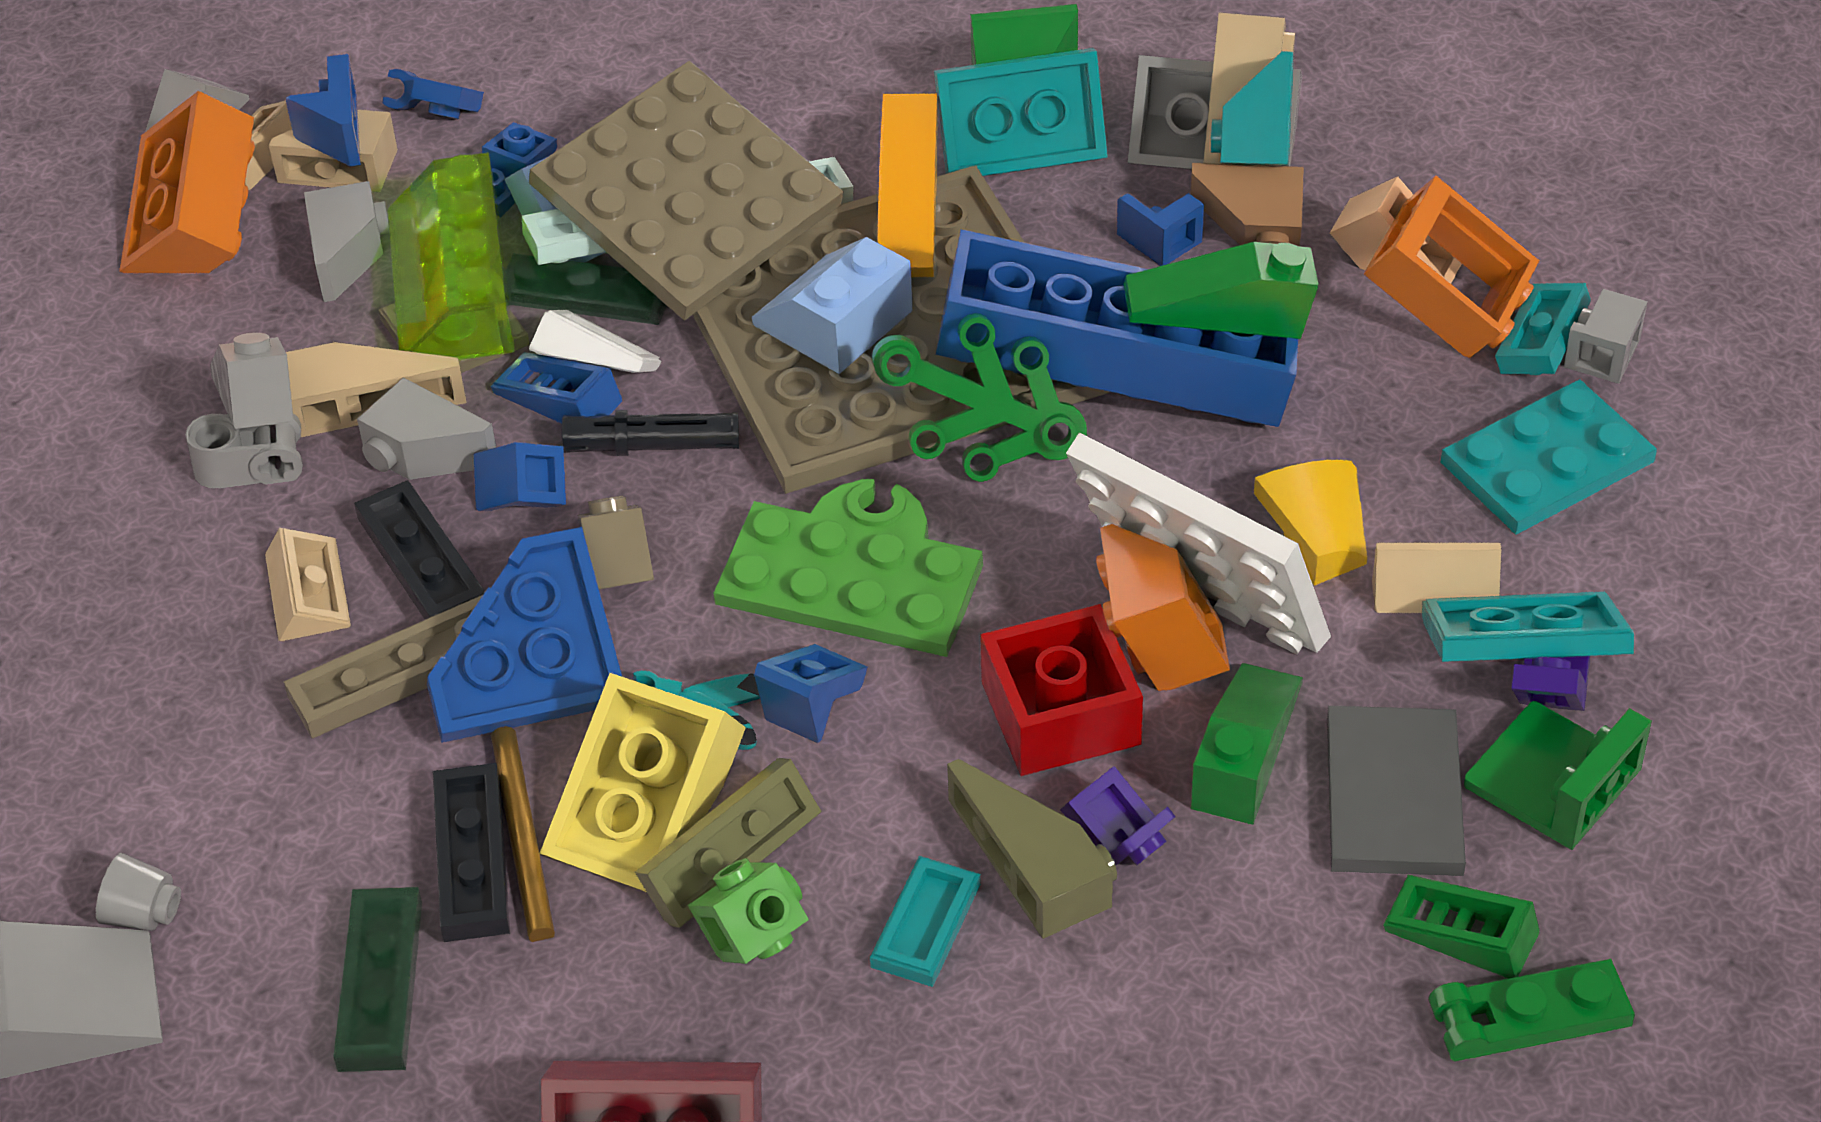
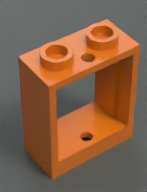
(1474, 242)

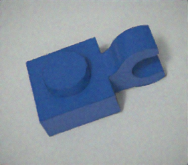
(443, 97)

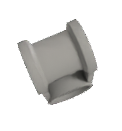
(242, 456)

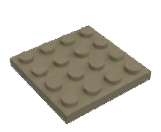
(686, 189)

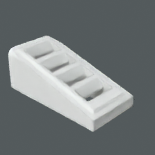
(579, 340)

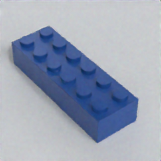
(1083, 321)

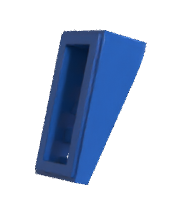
(593, 385)

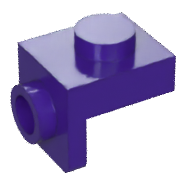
(1118, 818)

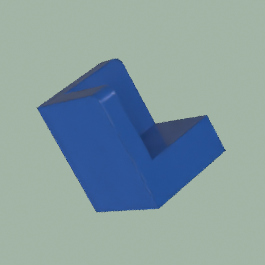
(1159, 231)
(519, 476)

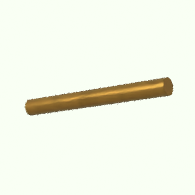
(522, 835)

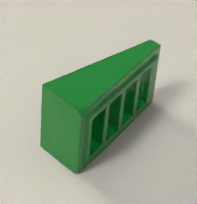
(1483, 949)

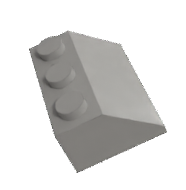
(1174, 110)

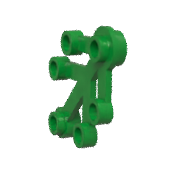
(988, 402)

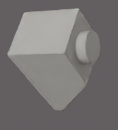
(344, 234)
(421, 433)

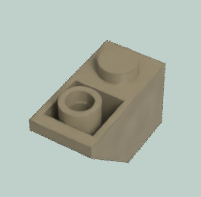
(616, 542)

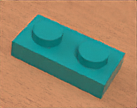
(1542, 329)

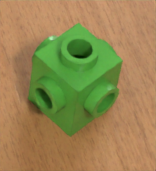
(750, 911)

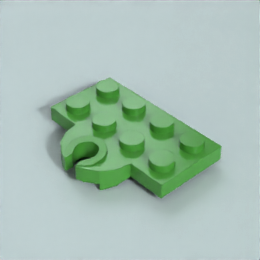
(853, 569)

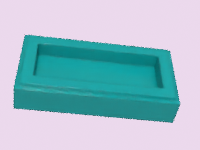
(925, 921)

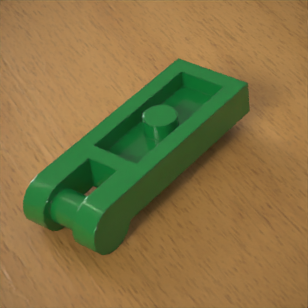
(1531, 1009)

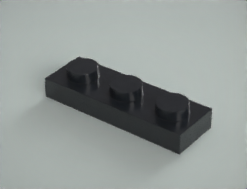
(417, 550)
(470, 853)

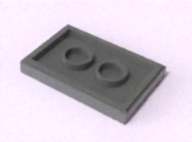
(1395, 791)

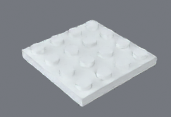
(1231, 557)

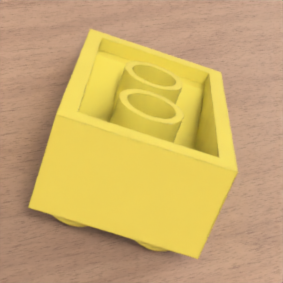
(640, 779)

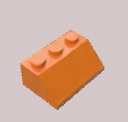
(189, 189)

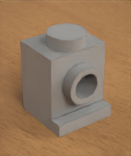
(1606, 336)

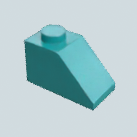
(1258, 118)

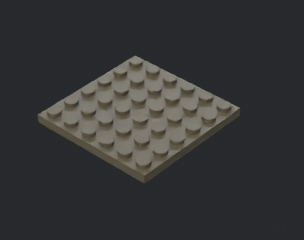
(832, 423)

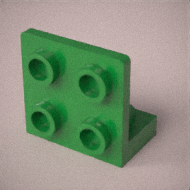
(1559, 772)

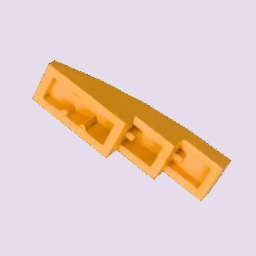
(908, 179)

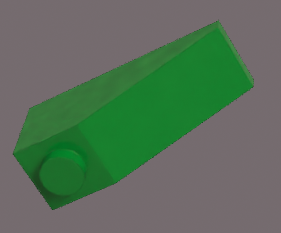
(1234, 290)
(1243, 743)

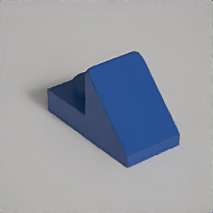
(329, 117)
(802, 685)

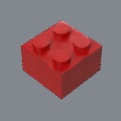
(1061, 689)

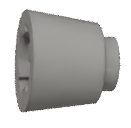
(136, 895)

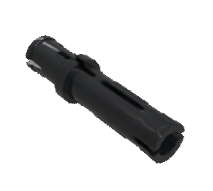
(644, 432)

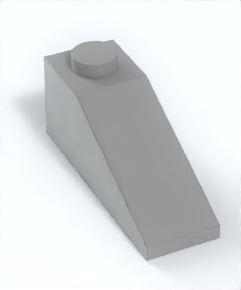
(253, 380)

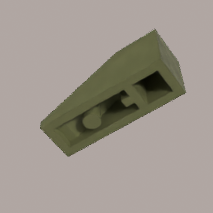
(1034, 849)

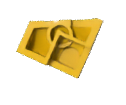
(1320, 511)

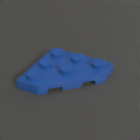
(530, 644)

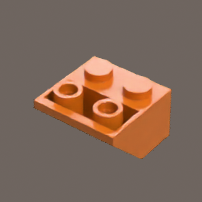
(1159, 610)

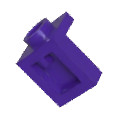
(1552, 681)

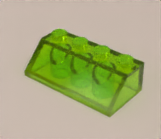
(450, 262)

